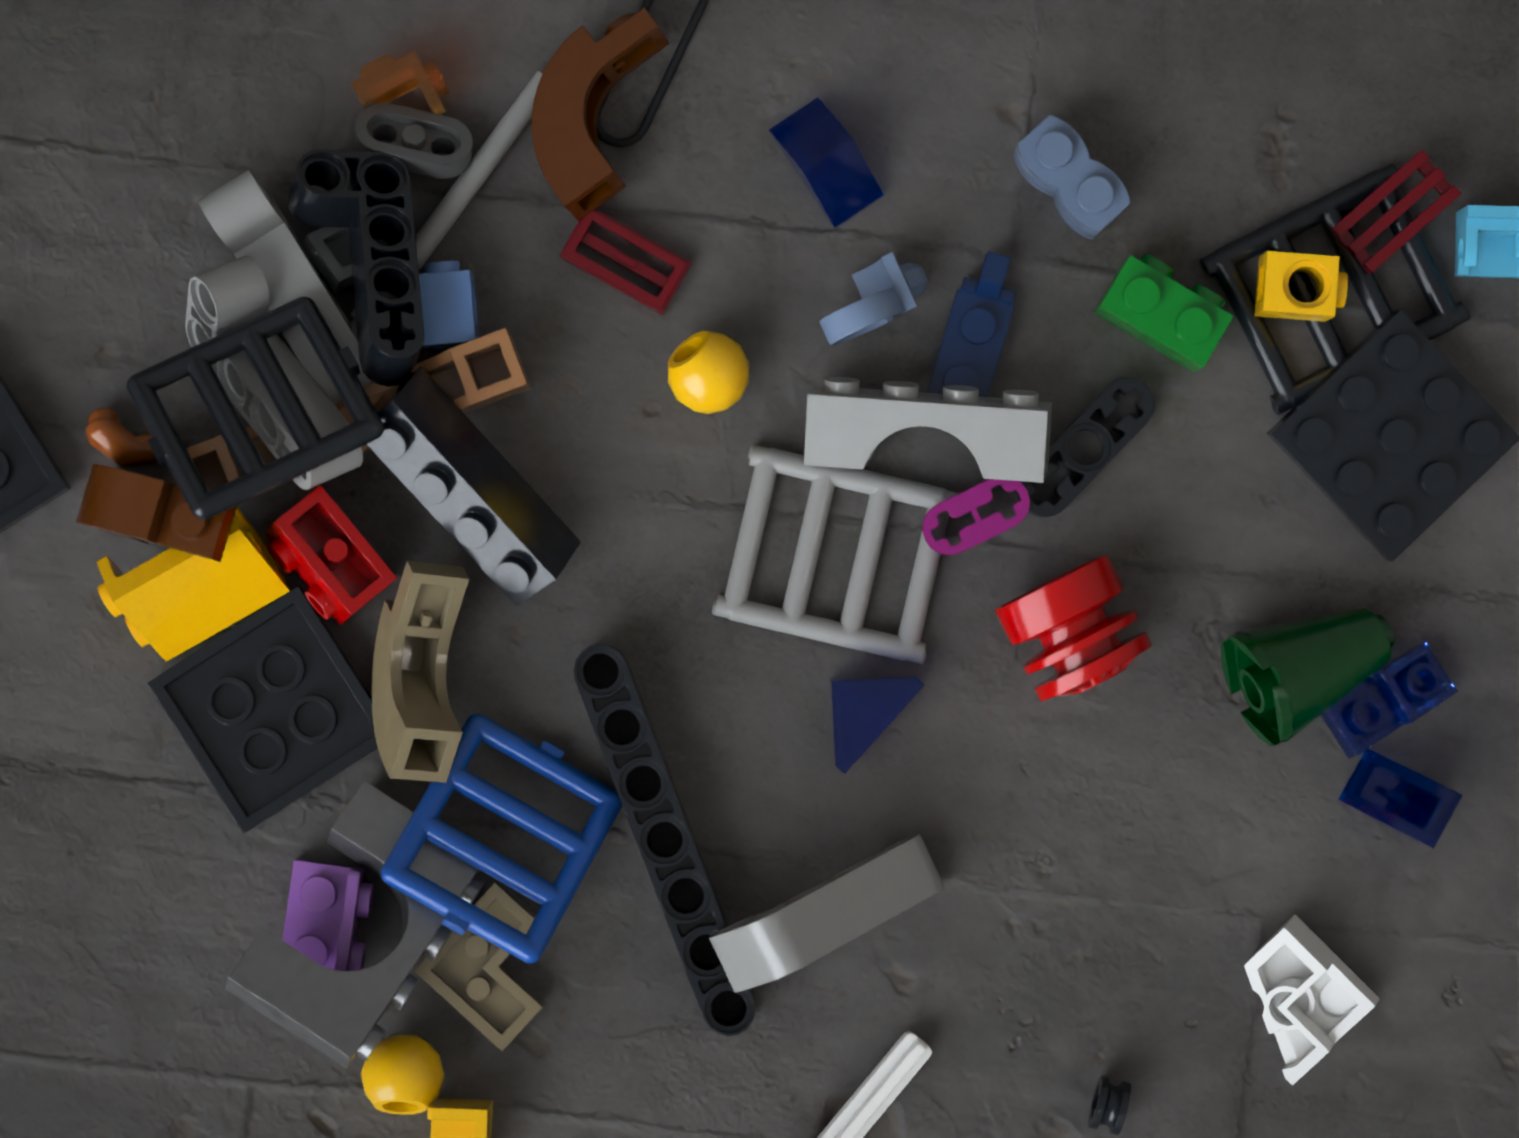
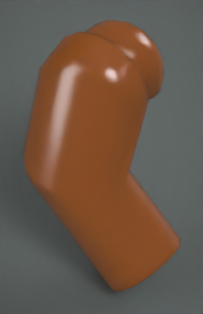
(115, 441)

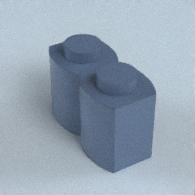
(1082, 189)

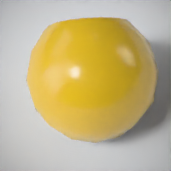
(708, 372)
(402, 1075)

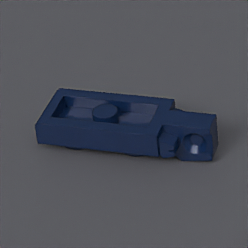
(975, 330)

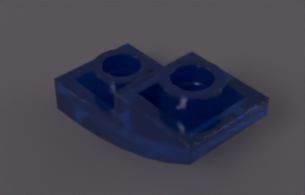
(1389, 700)

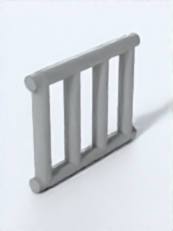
(792, 617)

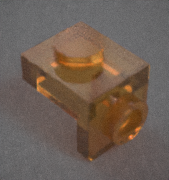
(390, 79)

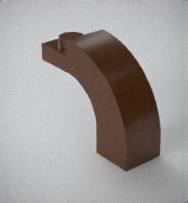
(570, 102)
(150, 512)

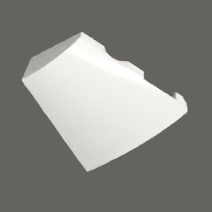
(1306, 995)

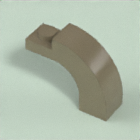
(409, 684)

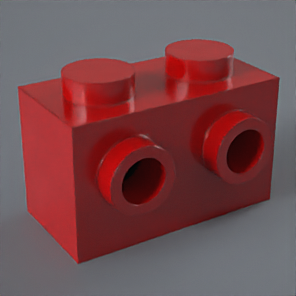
(328, 556)

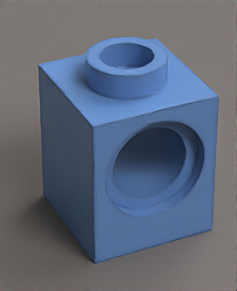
(448, 305)

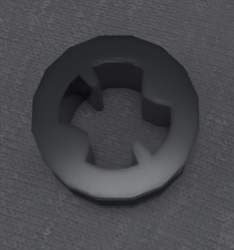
(1109, 1105)

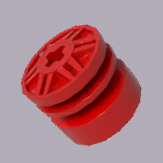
(1074, 629)

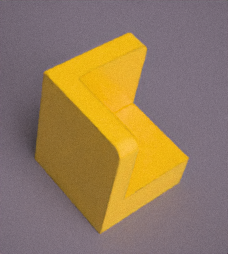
(460, 1118)

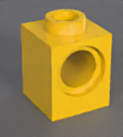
(1273, 292)

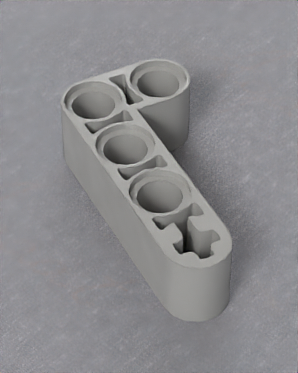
(255, 227)
(228, 299)
(827, 915)

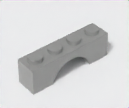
(1003, 434)

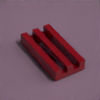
(1433, 178)
(668, 285)

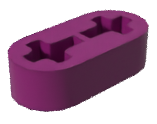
(983, 528)

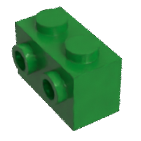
(1164, 313)

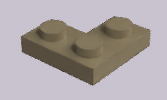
(475, 983)

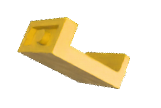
(188, 598)

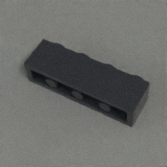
(471, 488)

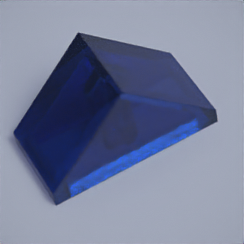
(827, 162)
(864, 711)
(1400, 798)

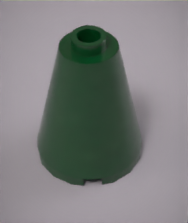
(1303, 668)

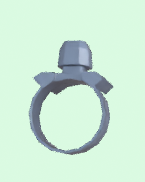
(885, 292)

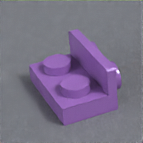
(327, 911)

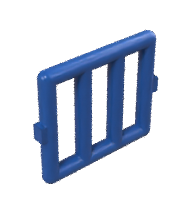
(552, 897)

